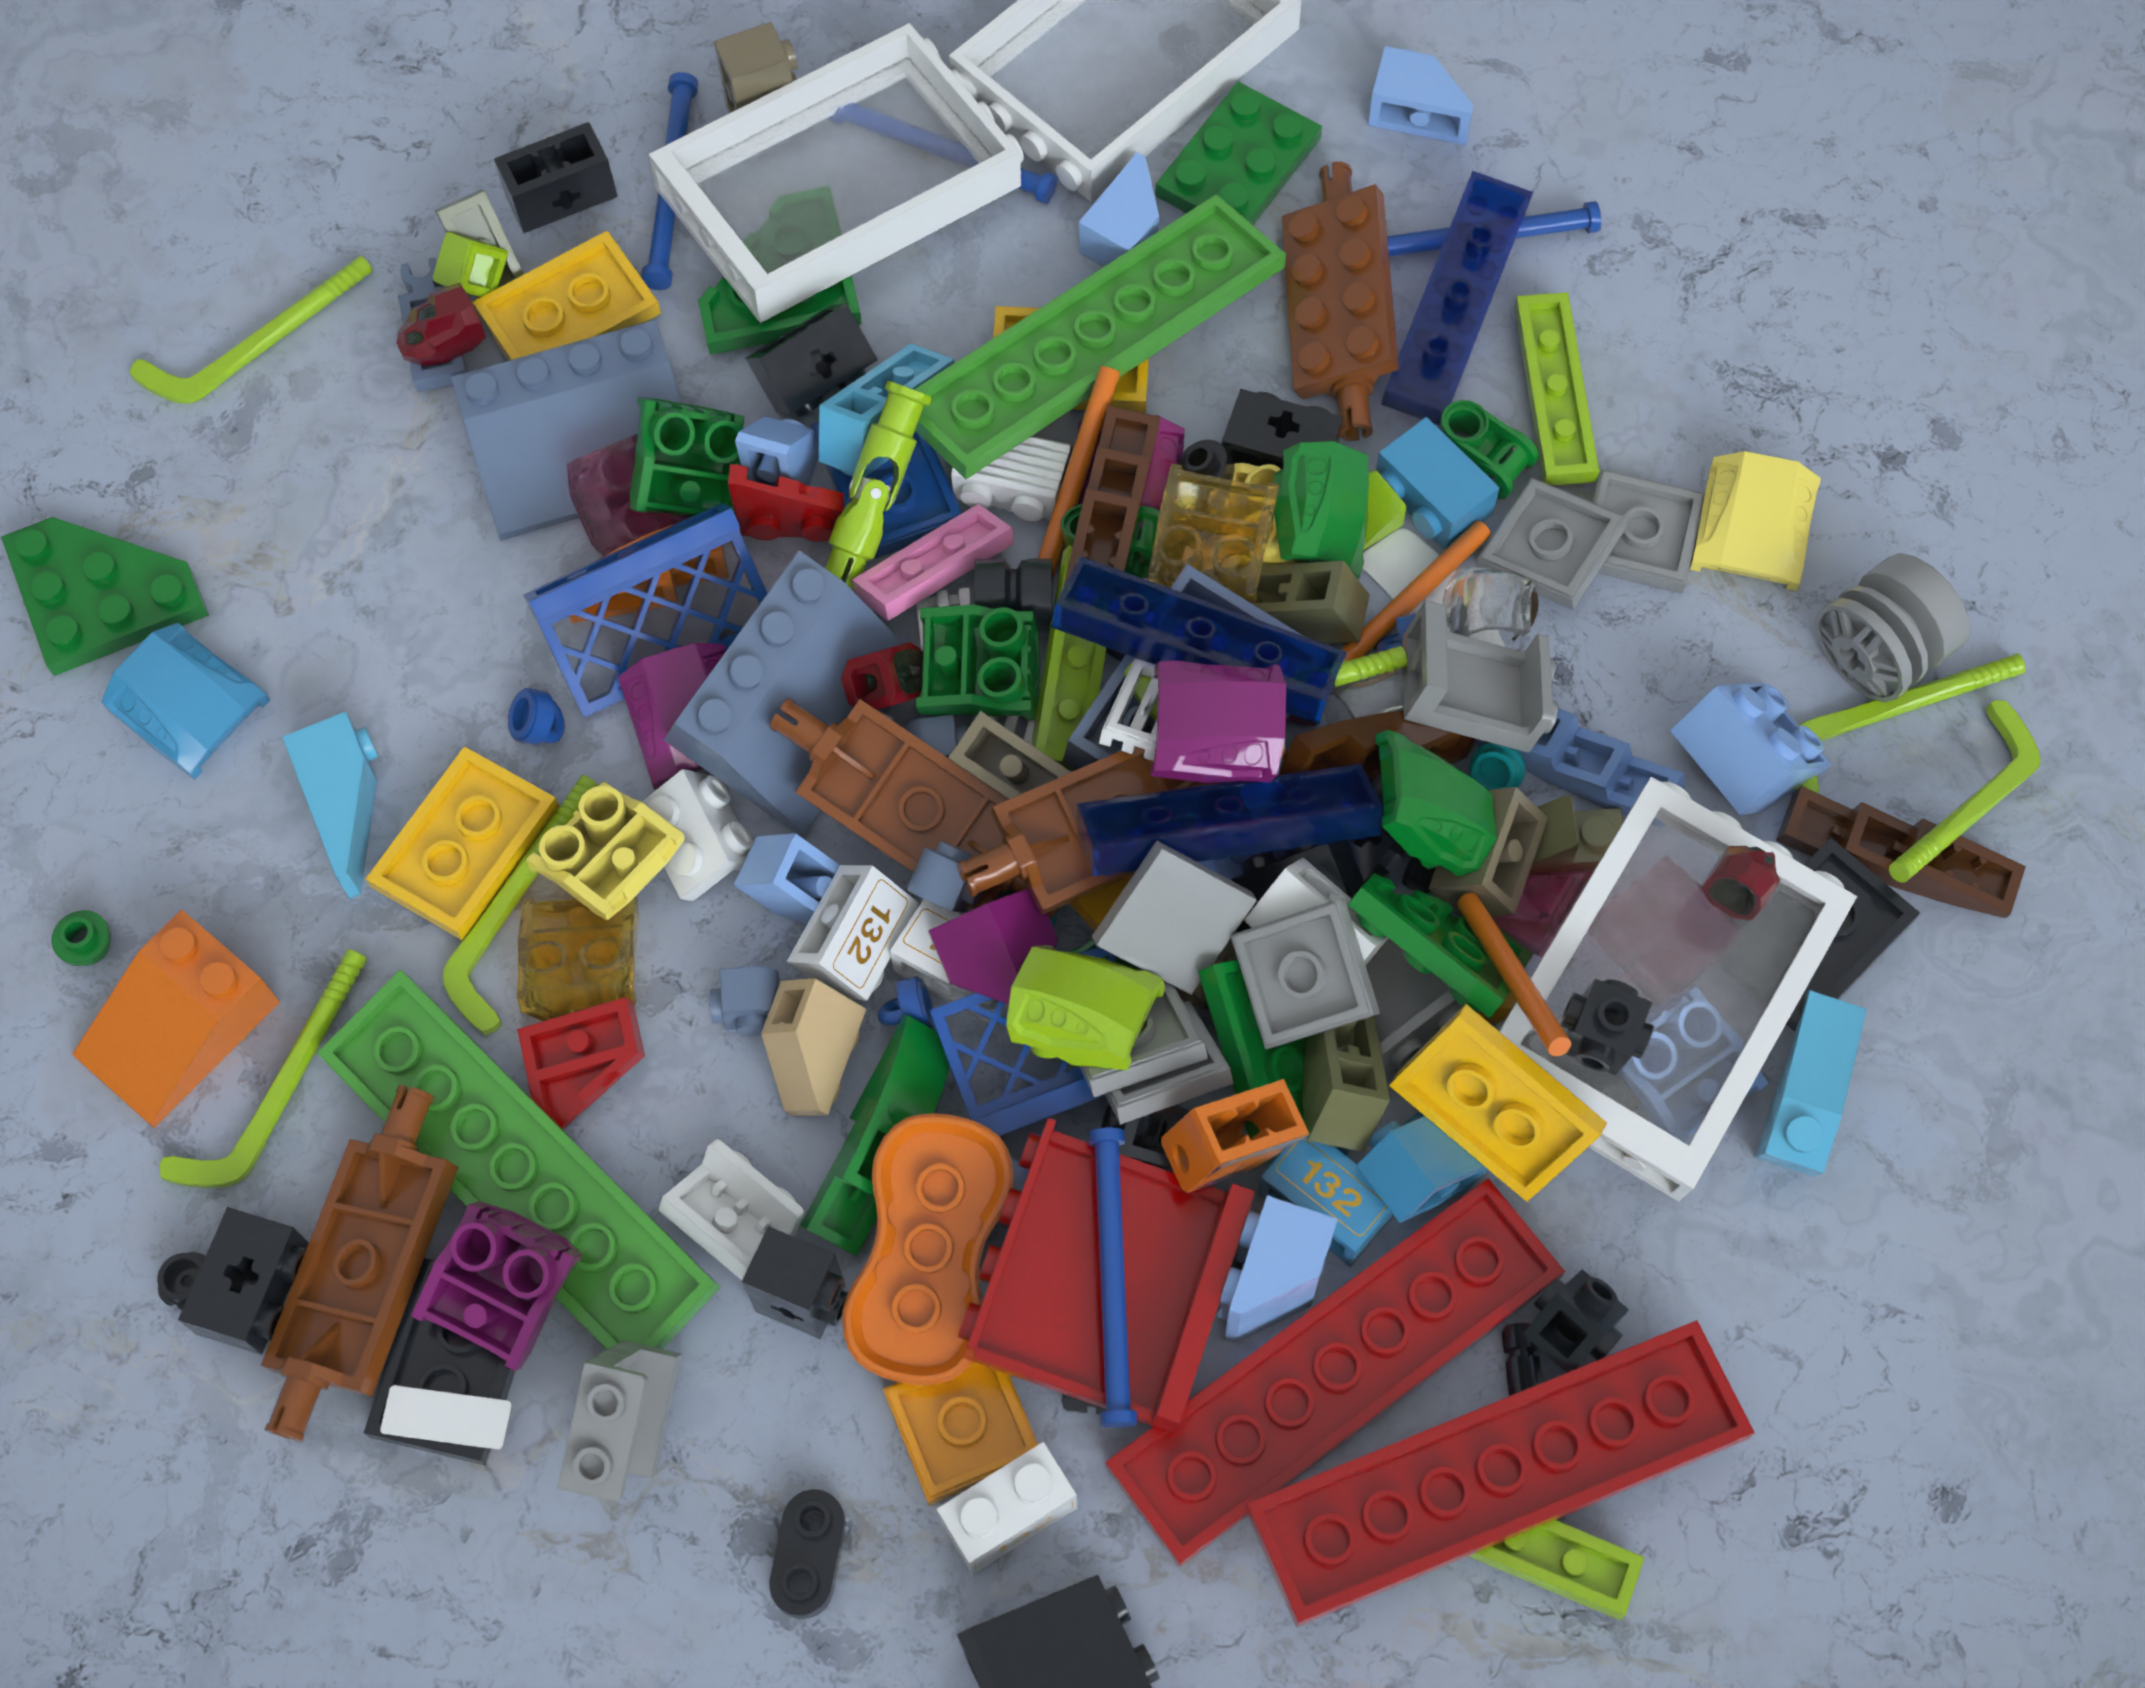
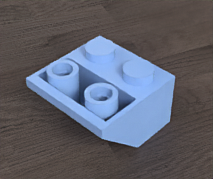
(1750, 745)
(1281, 1268)

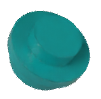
(1497, 766)

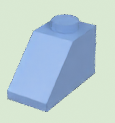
(1419, 98)
(1121, 215)
(777, 449)
(786, 875)

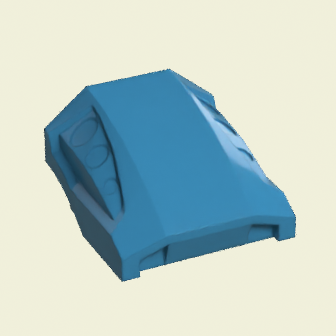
(180, 697)

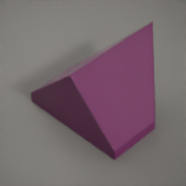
(991, 943)

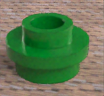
(90, 949)

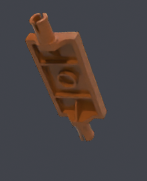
(1340, 297)
(894, 788)
(1043, 835)
(358, 1266)

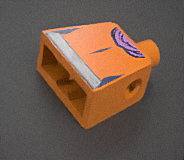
(1209, 1138)

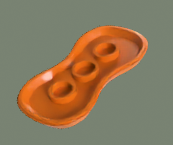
(936, 1202)

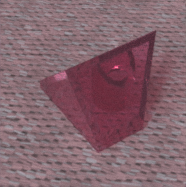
(1543, 908)

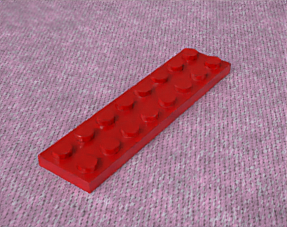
(1334, 1370)
(1497, 1472)

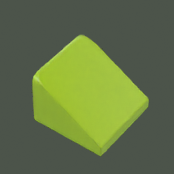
(470, 263)
(1385, 510)

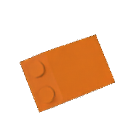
(173, 1018)

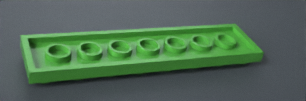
(1107, 320)
(514, 1156)

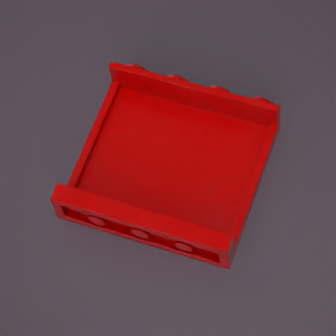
(1046, 1286)

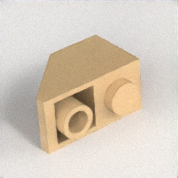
(809, 1043)

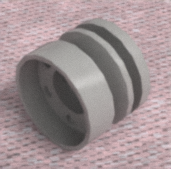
(1892, 627)

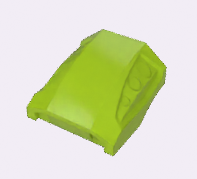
(1080, 1007)

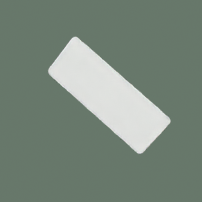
(446, 1417)

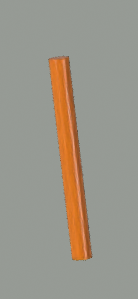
(1079, 461)
(1418, 590)
(1514, 975)

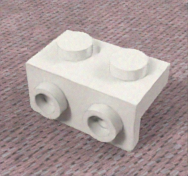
(713, 837)
(729, 1207)

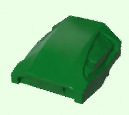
(683, 457)
(1323, 504)
(979, 662)
(1434, 807)

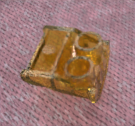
(1215, 529)
(574, 957)

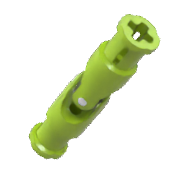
(861, 522)

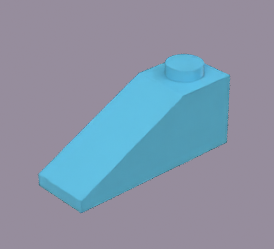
(849, 413)
(339, 789)
(1813, 1085)

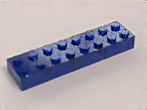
(1457, 297)
(1173, 626)
(1230, 818)

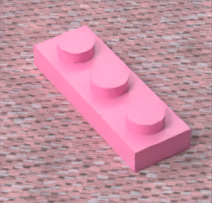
(932, 562)

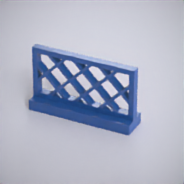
(632, 566)
(1024, 1105)

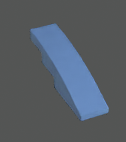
(1593, 765)

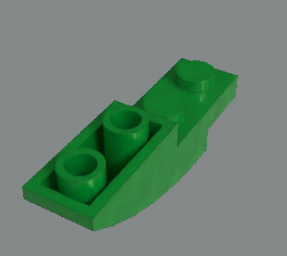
(902, 1086)

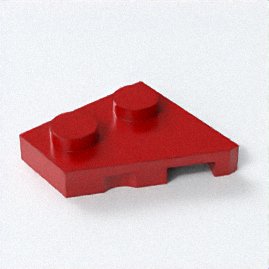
(783, 510)
(580, 1056)

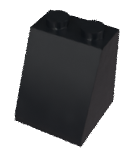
(1060, 1643)

